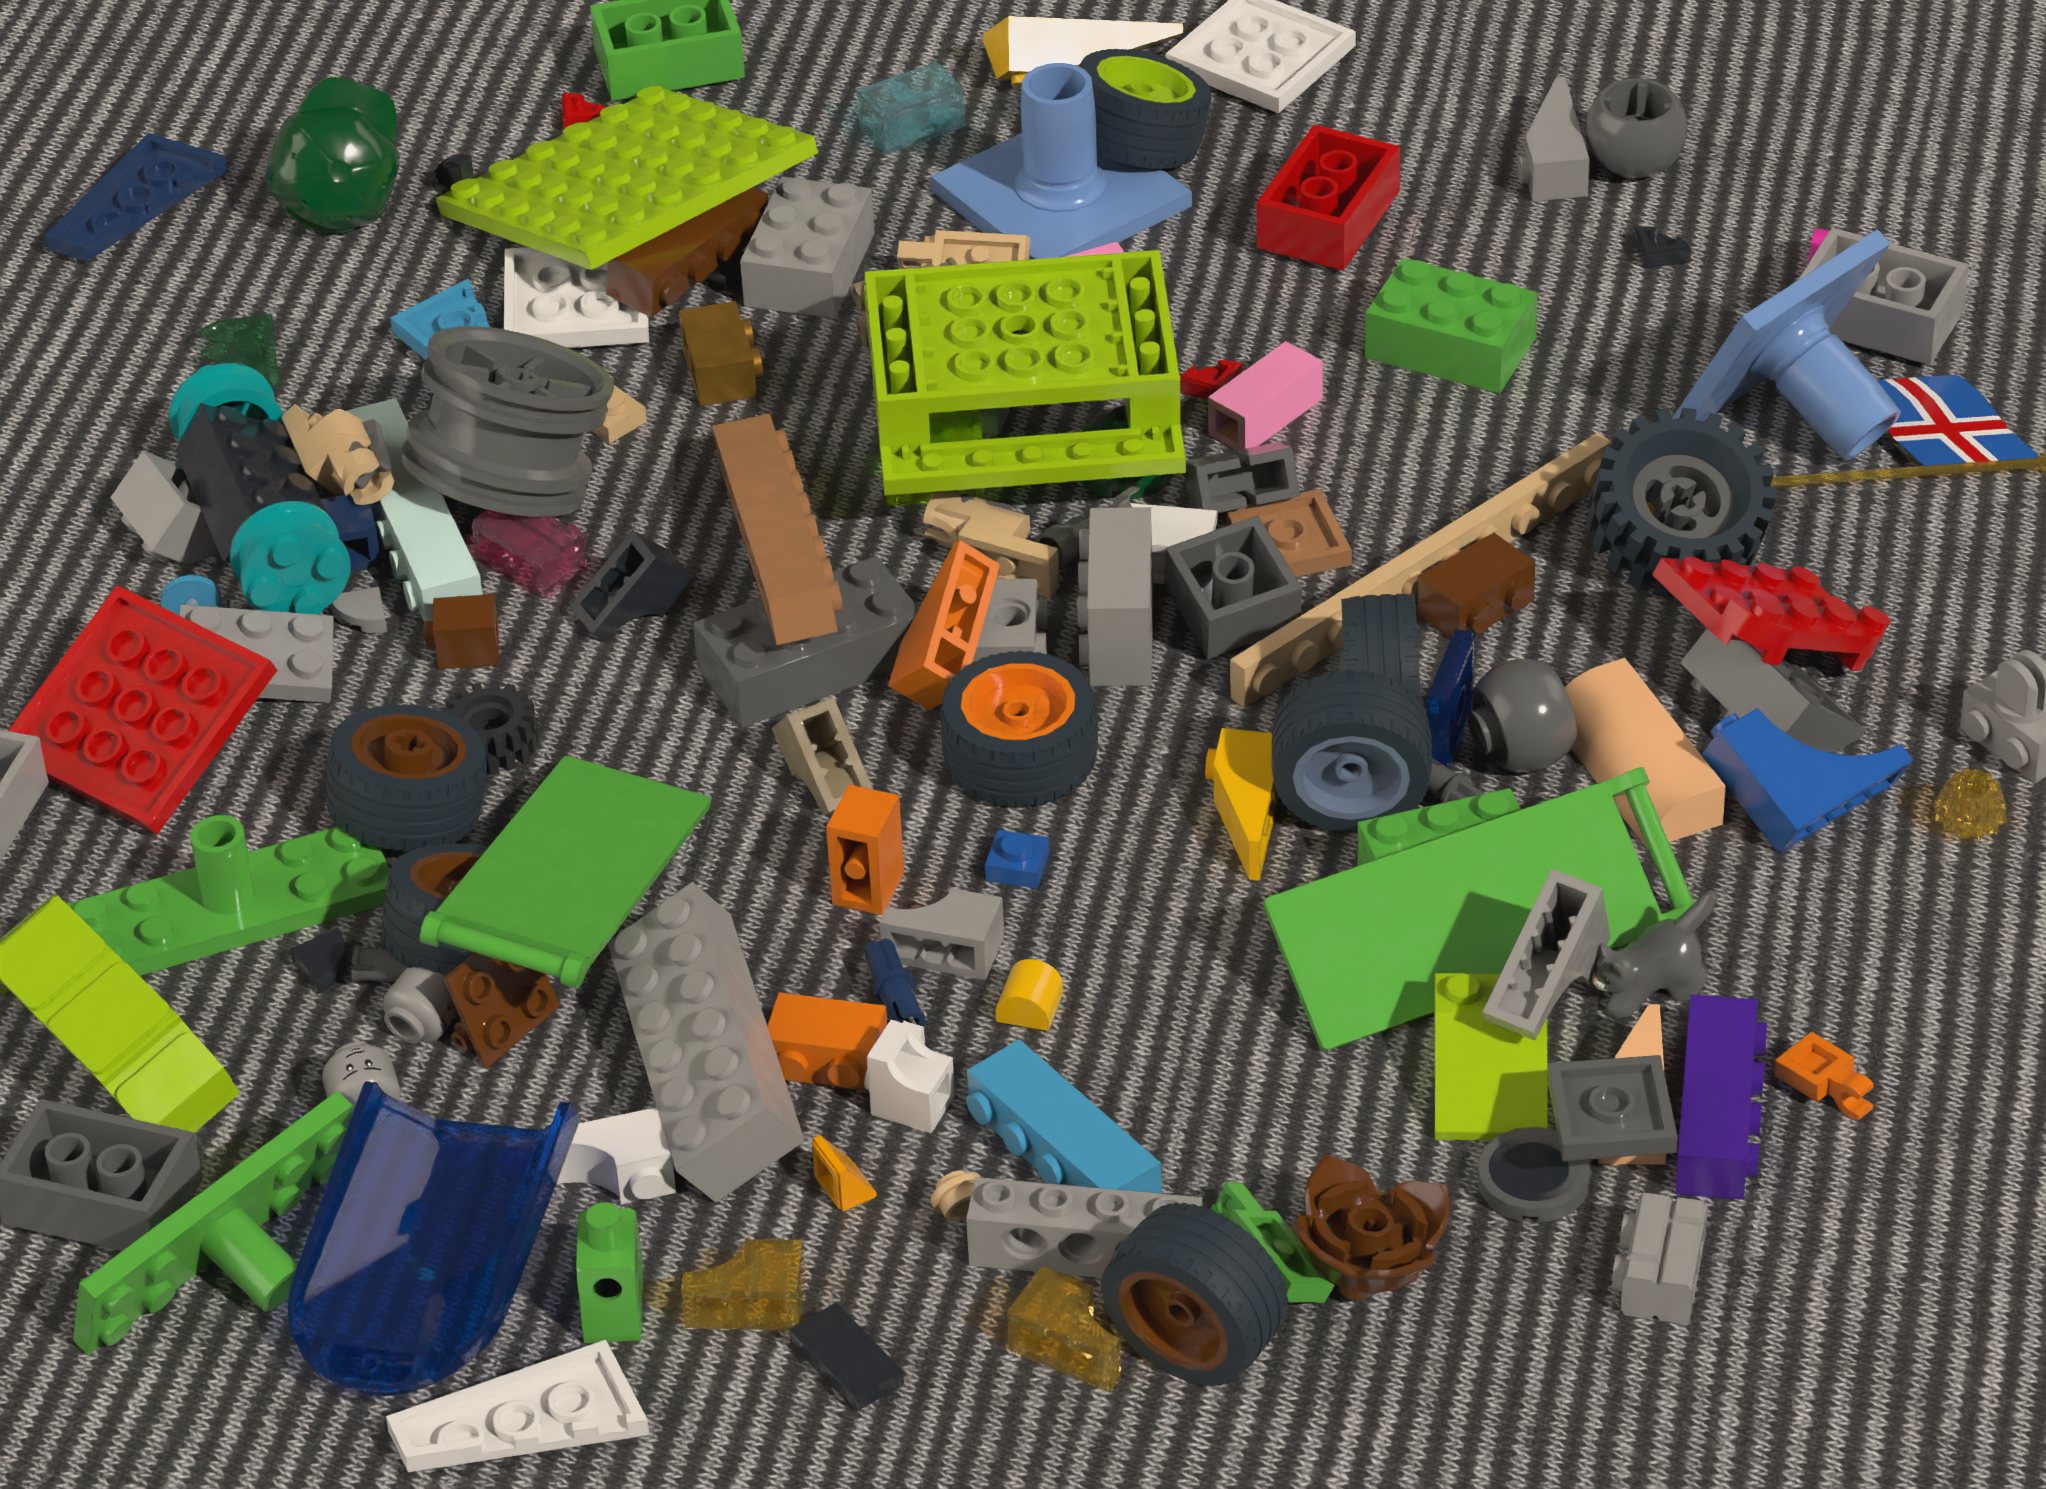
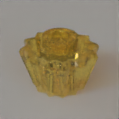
(1971, 805)

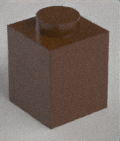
(464, 631)

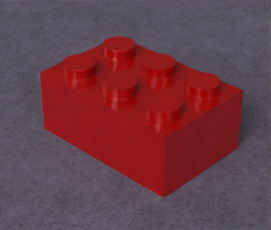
(1328, 197)

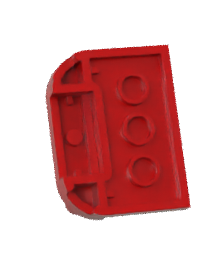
(1772, 609)

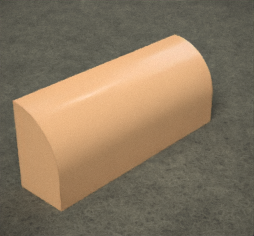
(1628, 729)

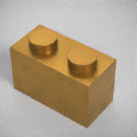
(720, 353)

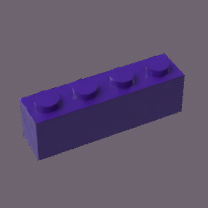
(1717, 1097)

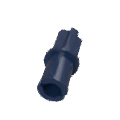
(892, 983)

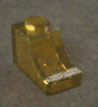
(751, 1291)
(1057, 1328)

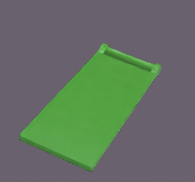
(567, 869)
(1377, 933)

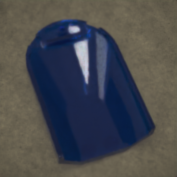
(419, 1243)

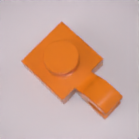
(1823, 1069)

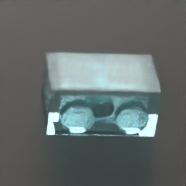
(911, 108)

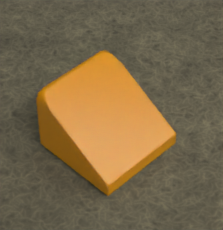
(839, 1176)

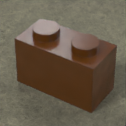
(1476, 587)

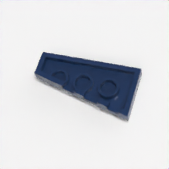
(133, 193)

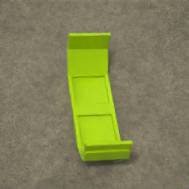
(111, 1020)

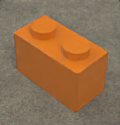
(865, 849)
(825, 1038)

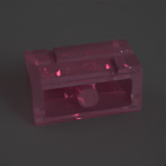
(531, 549)

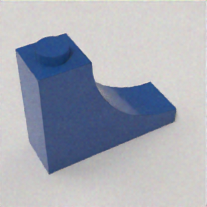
(1790, 785)

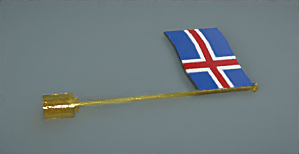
(1943, 431)

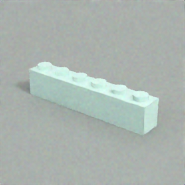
(418, 525)

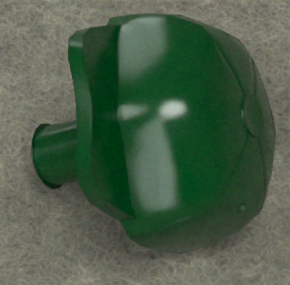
(336, 157)

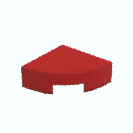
(578, 110)
(1210, 379)

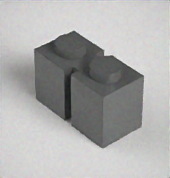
(1260, 472)

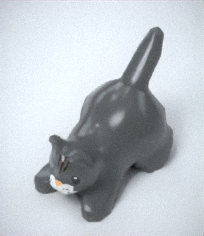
(1660, 958)

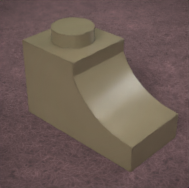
(821, 753)

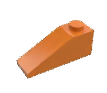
(945, 627)

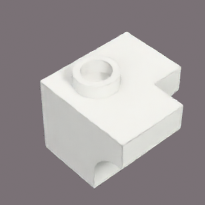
(907, 1078)

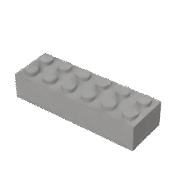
(704, 1043)

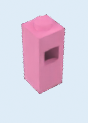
(1265, 397)

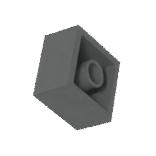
(1232, 586)

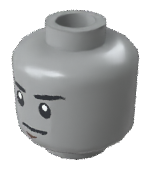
(419, 1006)
(356, 1064)

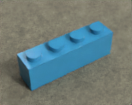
(1056, 1125)

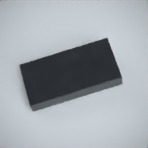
(846, 1356)

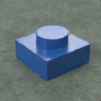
(1017, 859)

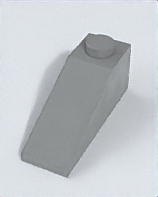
(1555, 150)

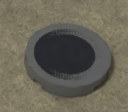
(1526, 1176)

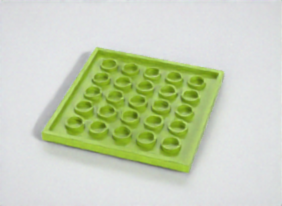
(625, 176)

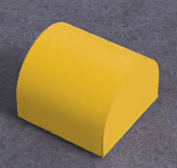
(1030, 995)

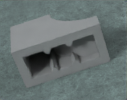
(949, 936)

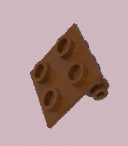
(497, 1005)

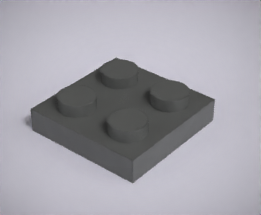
(1612, 1108)

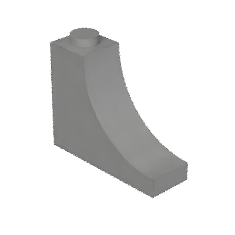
(1550, 953)

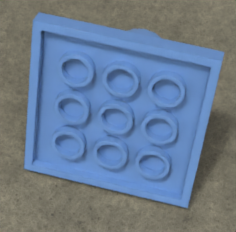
(1053, 179)
(1812, 368)

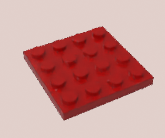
(141, 707)

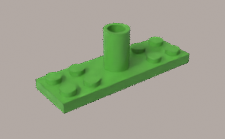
(236, 895)
(217, 1228)

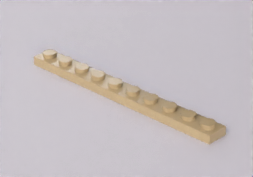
(1508, 514)

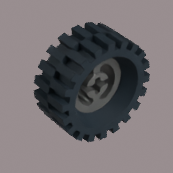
(1665, 467)

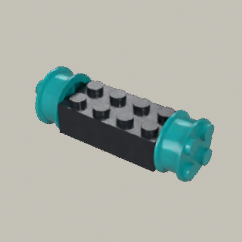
(256, 491)

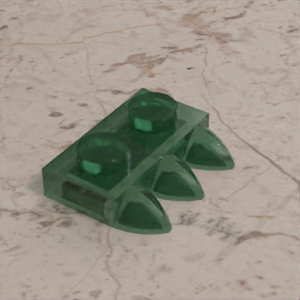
(244, 342)

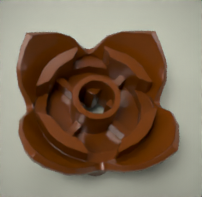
(1369, 1236)

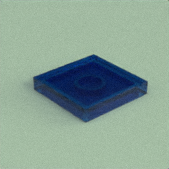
(1451, 697)

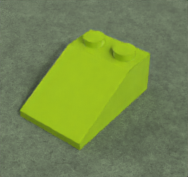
(1482, 1072)

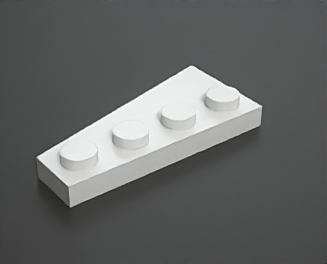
(531, 1410)

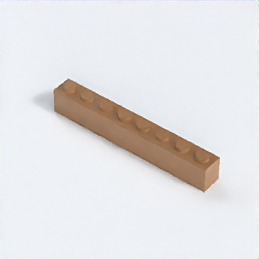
(778, 529)

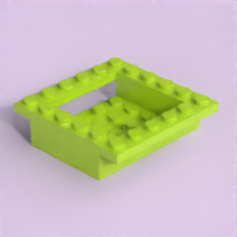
(1093, 335)

